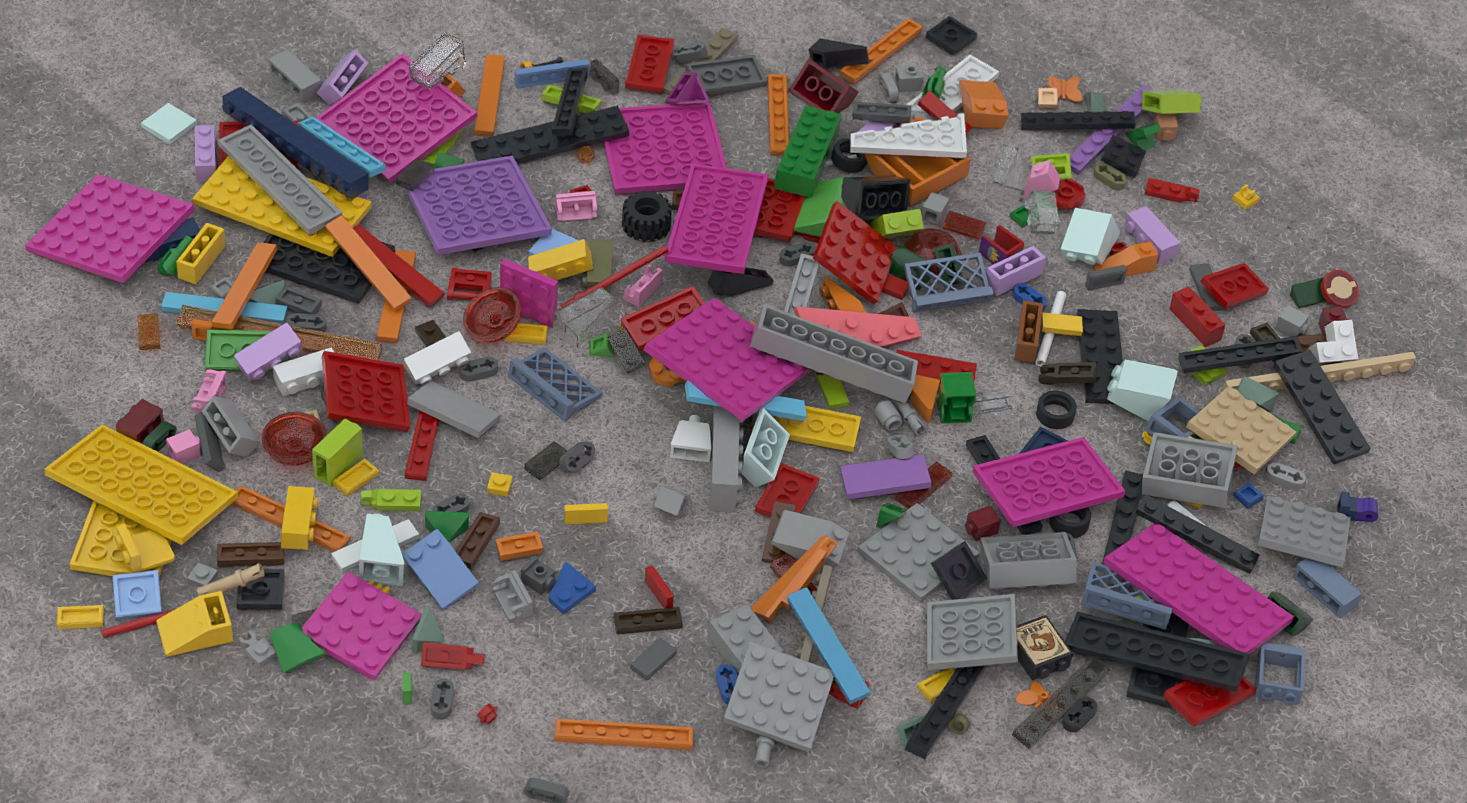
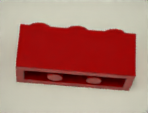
(1197, 316)

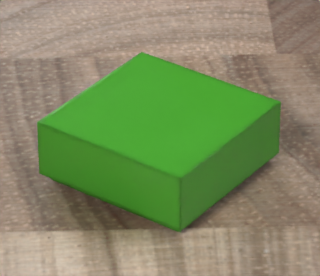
(407, 688)

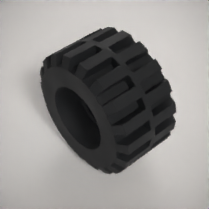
(646, 216)

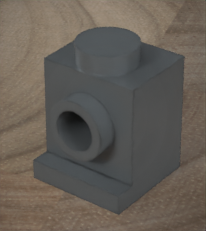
(537, 575)

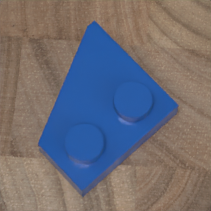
(570, 589)

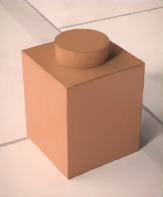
(1168, 126)

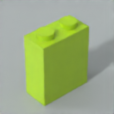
(1171, 101)
(898, 224)
(337, 452)

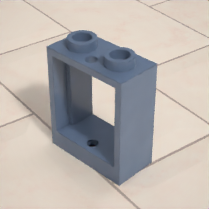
(1180, 409)
(1292, 658)

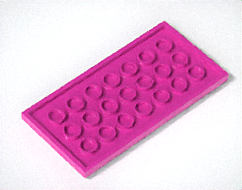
(716, 218)
(1198, 590)

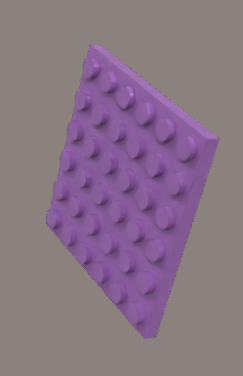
(478, 206)

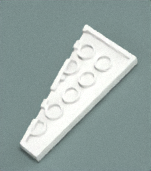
(918, 138)

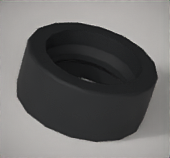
(845, 163)
(1056, 421)
(1075, 529)

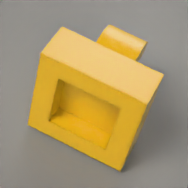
(1246, 197)

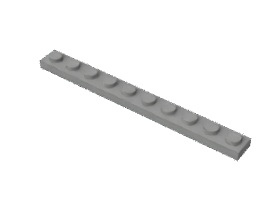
(800, 290)

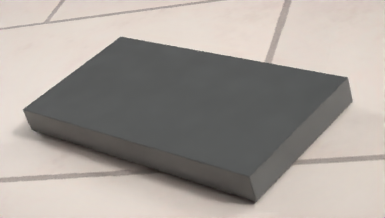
(729, 74)

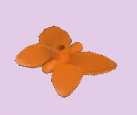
(1066, 88)
(1034, 695)

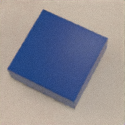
(1248, 495)

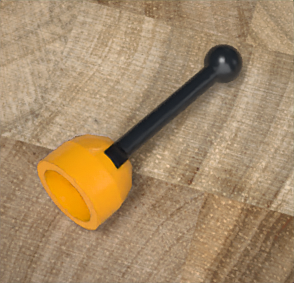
(527, 64)

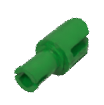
(935, 82)
(168, 263)

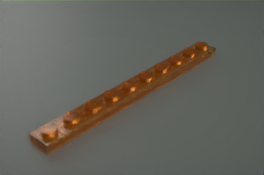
(310, 339)

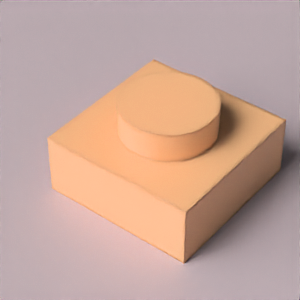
(1047, 97)

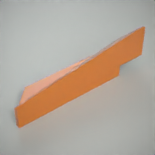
(794, 579)

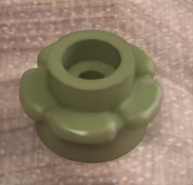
(959, 723)

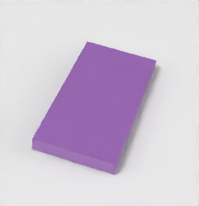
(885, 477)

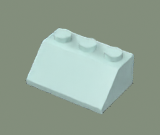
(764, 450)

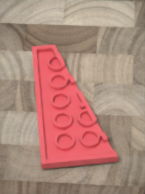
(872, 328)

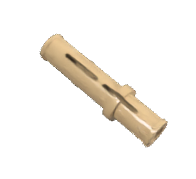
(239, 578)

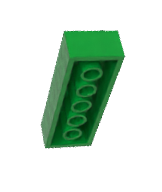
(807, 151)

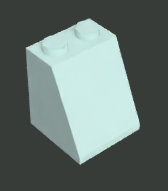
(1089, 236)
(1141, 387)
(380, 552)

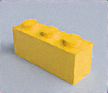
(201, 253)
(563, 260)
(299, 517)

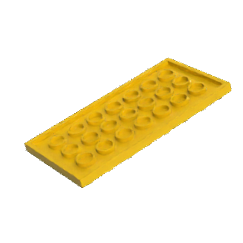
(239, 197)
(141, 484)

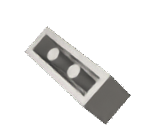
(294, 75)
(230, 426)

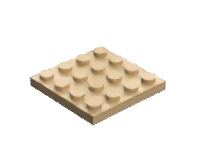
(1242, 423)

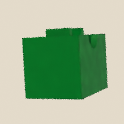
(956, 397)

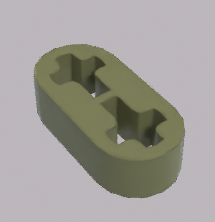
(1110, 176)

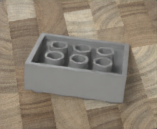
(1189, 470)
(1029, 560)

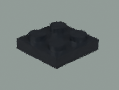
(951, 35)
(1123, 155)
(958, 570)
(264, 592)

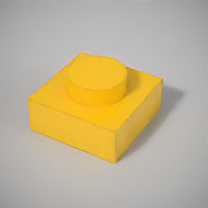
(499, 484)

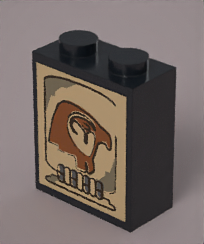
(1041, 648)

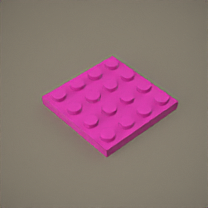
(361, 625)

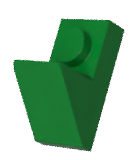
(1143, 136)

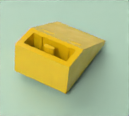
(196, 625)

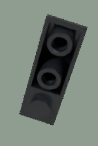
(838, 54)

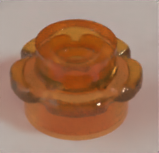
(585, 154)

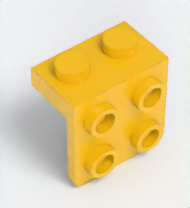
(143, 549)

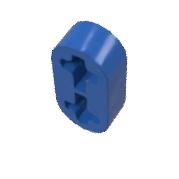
(1027, 293)
(723, 684)

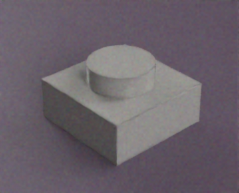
(202, 575)

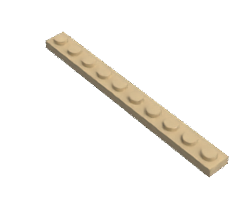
(1342, 371)

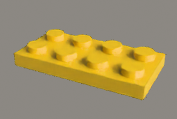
(824, 429)

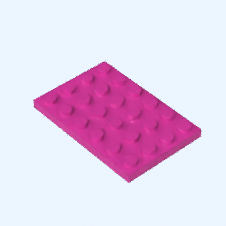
(1048, 481)

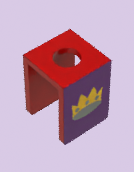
(1004, 245)

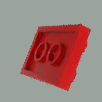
(1234, 285)
(789, 487)

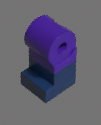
(1358, 508)

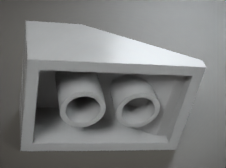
(799, 532)

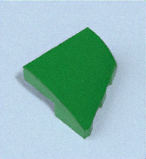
(294, 647)

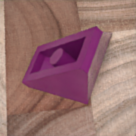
(688, 90)

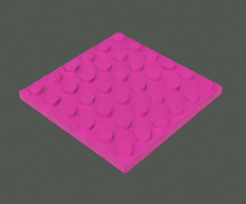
(397, 117)
(663, 147)
(110, 228)
(716, 357)

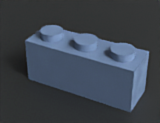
(1327, 586)

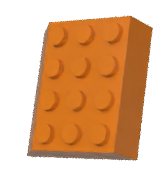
(926, 172)

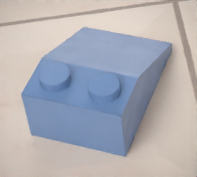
(439, 569)

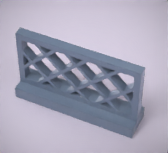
(954, 297)
(545, 390)
(1123, 603)

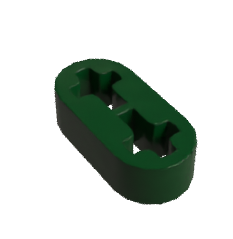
(157, 438)

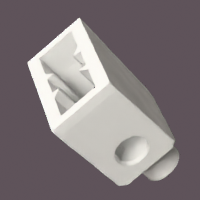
(691, 440)

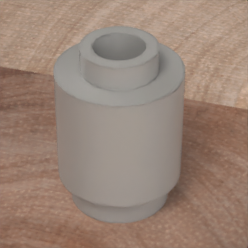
(888, 415)

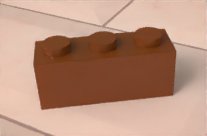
(1028, 331)

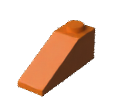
(1136, 258)

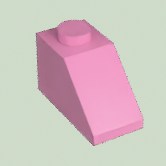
(1042, 177)

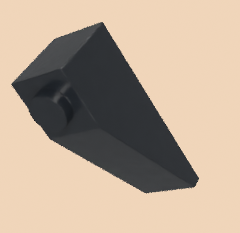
(735, 283)

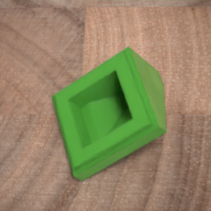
(600, 346)

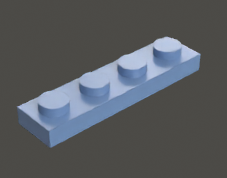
(547, 74)

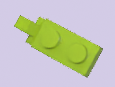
(392, 499)

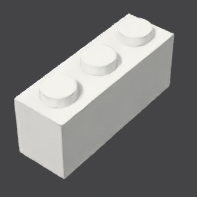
(437, 358)
(299, 373)

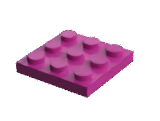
(534, 290)

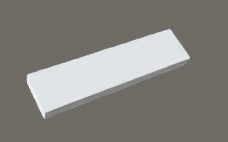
(349, 556)

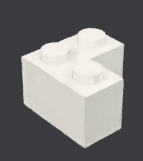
(1339, 345)

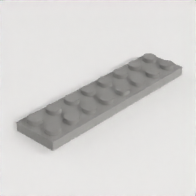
(279, 179)

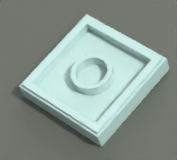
(169, 123)

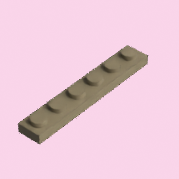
(716, 49)
(822, 581)

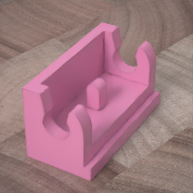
(576, 206)
(643, 287)
(210, 387)

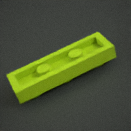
(588, 104)

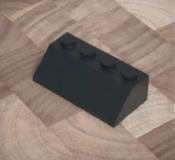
(875, 195)

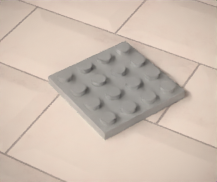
(1304, 531)
(907, 549)
(971, 632)
(779, 696)

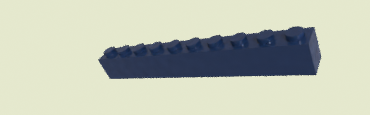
(296, 143)

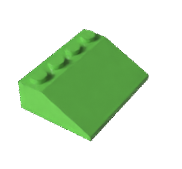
(816, 209)

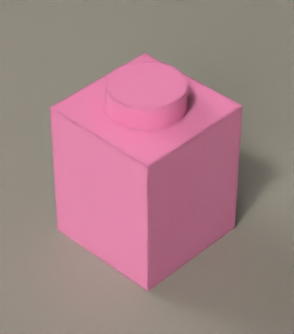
(184, 447)

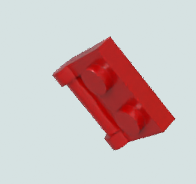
(467, 280)

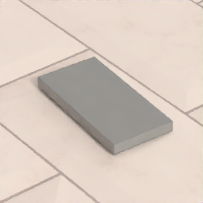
(454, 409)

